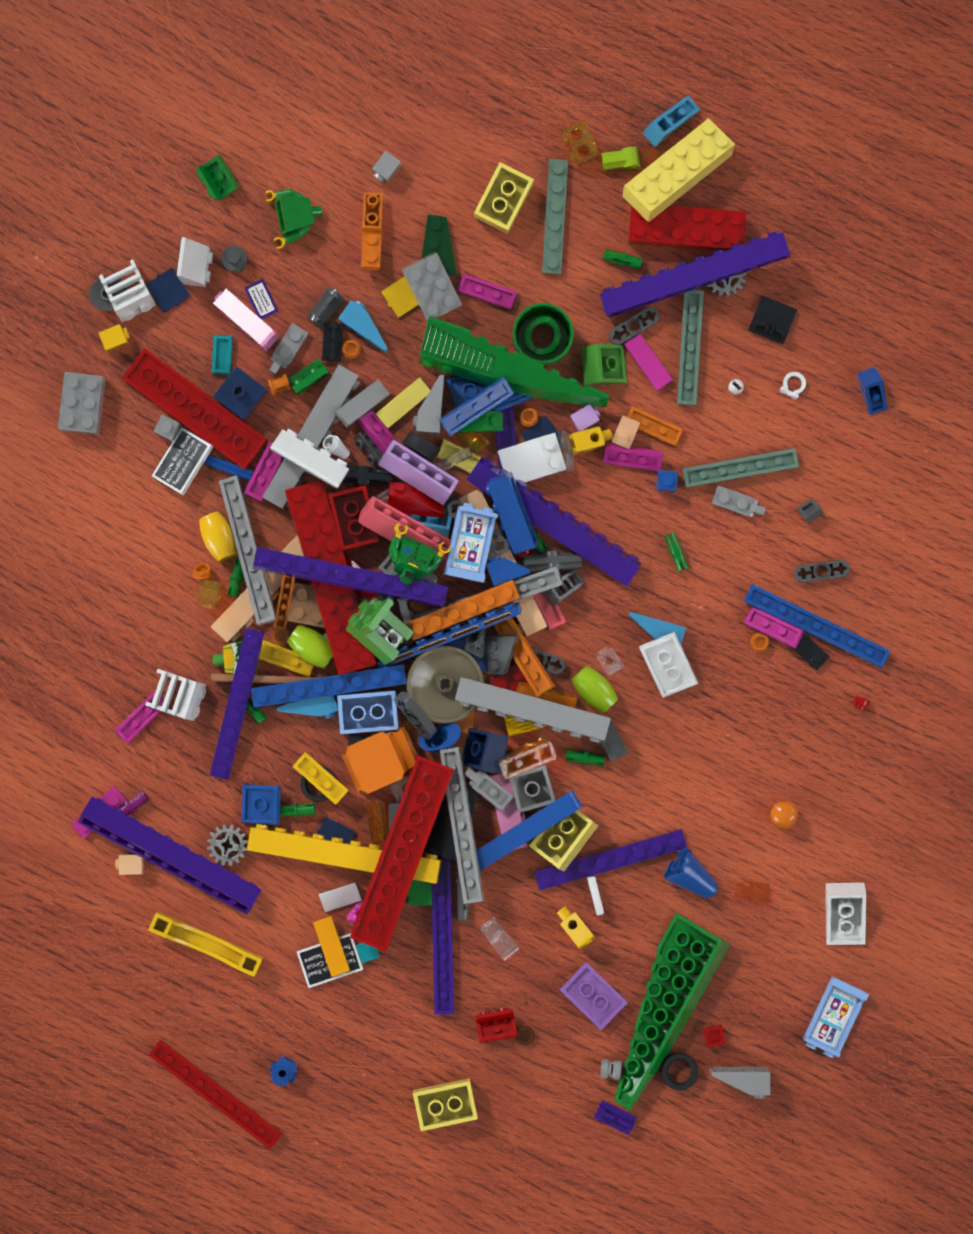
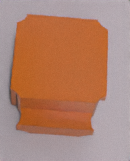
(380, 760)

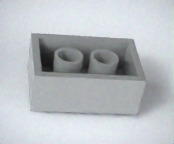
(431, 286)
(81, 403)

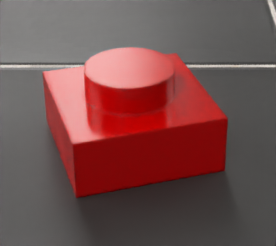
(714, 1036)

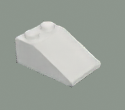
(194, 263)
(533, 458)
(845, 913)

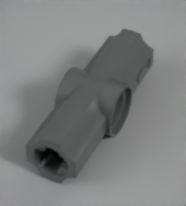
(551, 559)

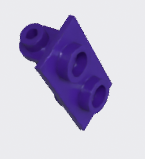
(615, 1117)

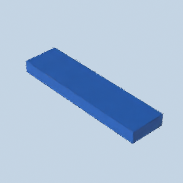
(476, 406)

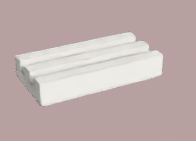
(595, 895)

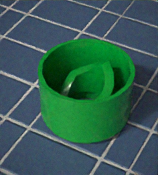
(543, 315)

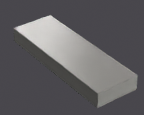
(362, 403)

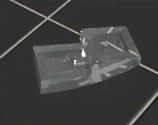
(566, 446)
(499, 938)

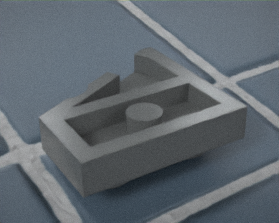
(499, 653)

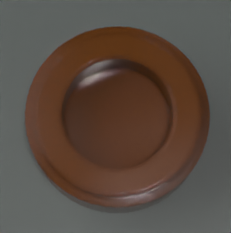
(525, 1035)

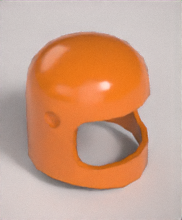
(784, 814)

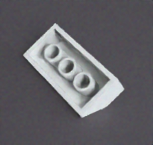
(310, 459)

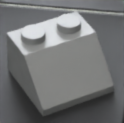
(532, 789)

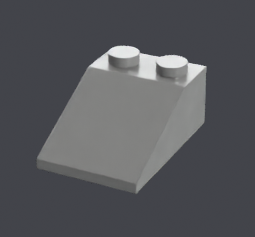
(430, 412)
(750, 1080)

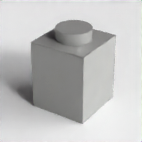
(386, 167)
(167, 428)

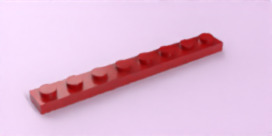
(215, 1094)

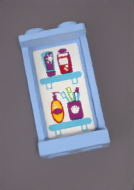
(470, 543)
(834, 1017)

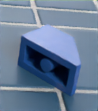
(872, 390)
(504, 570)

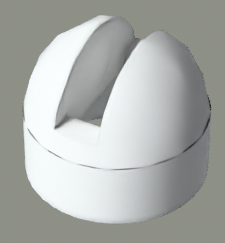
(732, 389)

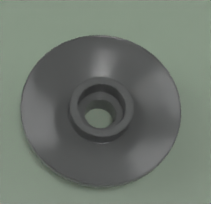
(99, 296)

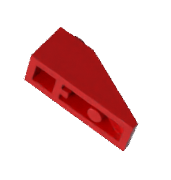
(413, 502)

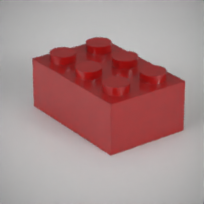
(346, 512)

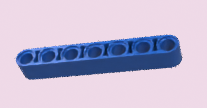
(528, 829)

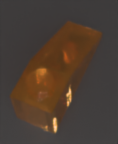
(527, 757)

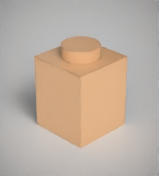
(625, 432)
(130, 864)

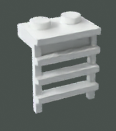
(131, 301)
(187, 699)

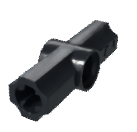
(368, 476)

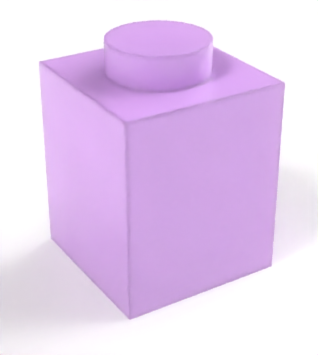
(585, 418)

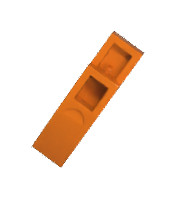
(372, 231)

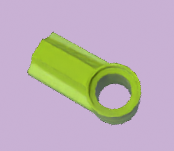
(626, 158)

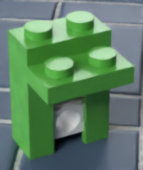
(374, 625)

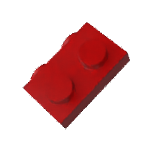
(496, 1025)

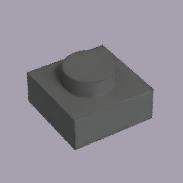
(810, 511)

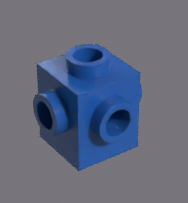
(288, 1066)

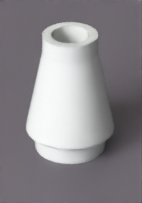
(335, 446)

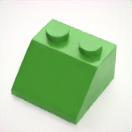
(603, 364)

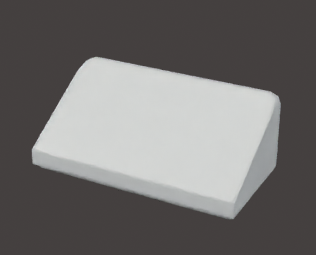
(340, 897)

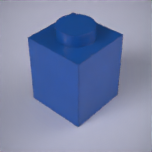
(666, 481)

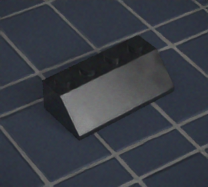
(441, 837)

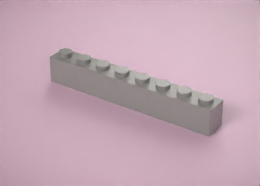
(315, 430)
(532, 708)

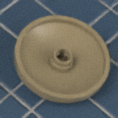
(435, 681)

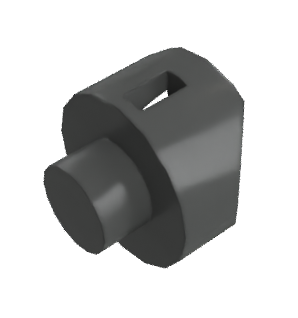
(234, 259)

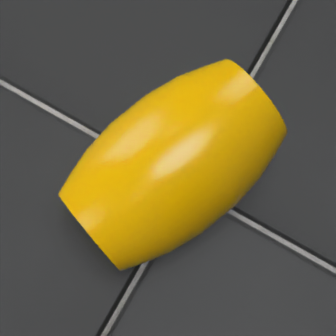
(218, 536)

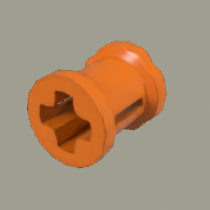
(279, 384)

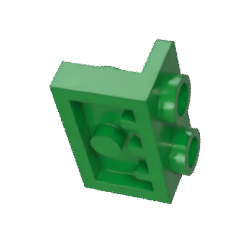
(308, 376)

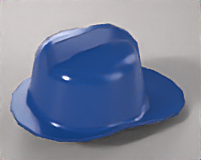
(443, 739)

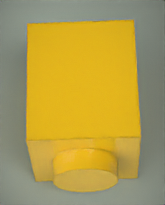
(114, 338)

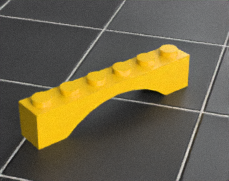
(205, 942)

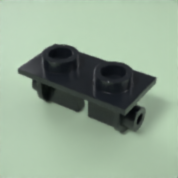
(332, 342)

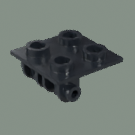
(772, 320)

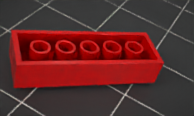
(689, 228)

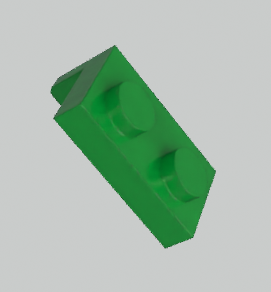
(217, 178)

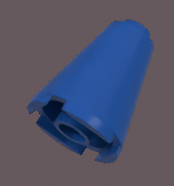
(690, 875)

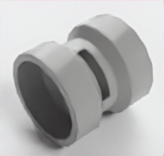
(605, 1071)

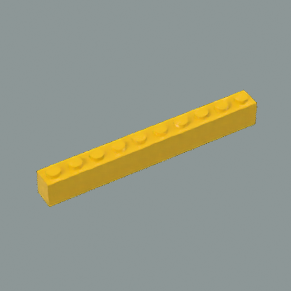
(330, 852)

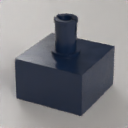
(240, 394)
(484, 750)

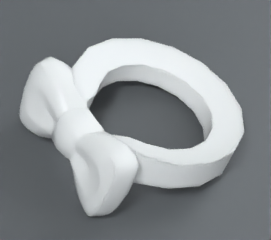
(784, 389)

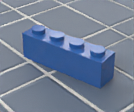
(512, 513)

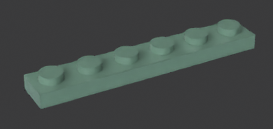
(555, 216)
(690, 348)
(740, 468)

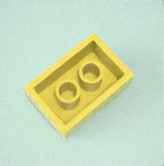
(503, 198)
(564, 839)
(445, 1104)

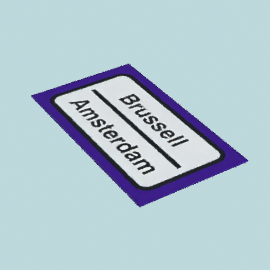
(261, 299)

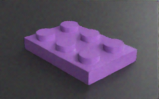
(593, 995)

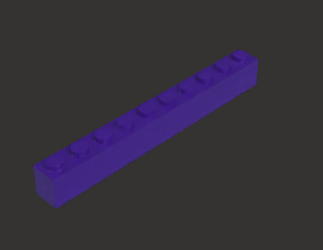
(695, 274)
(564, 527)
(349, 577)
(169, 855)

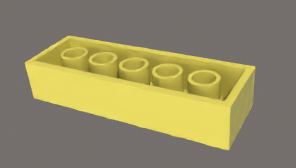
(678, 170)

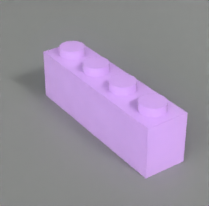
(418, 472)

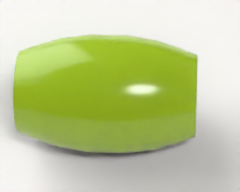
(310, 646)
(594, 689)

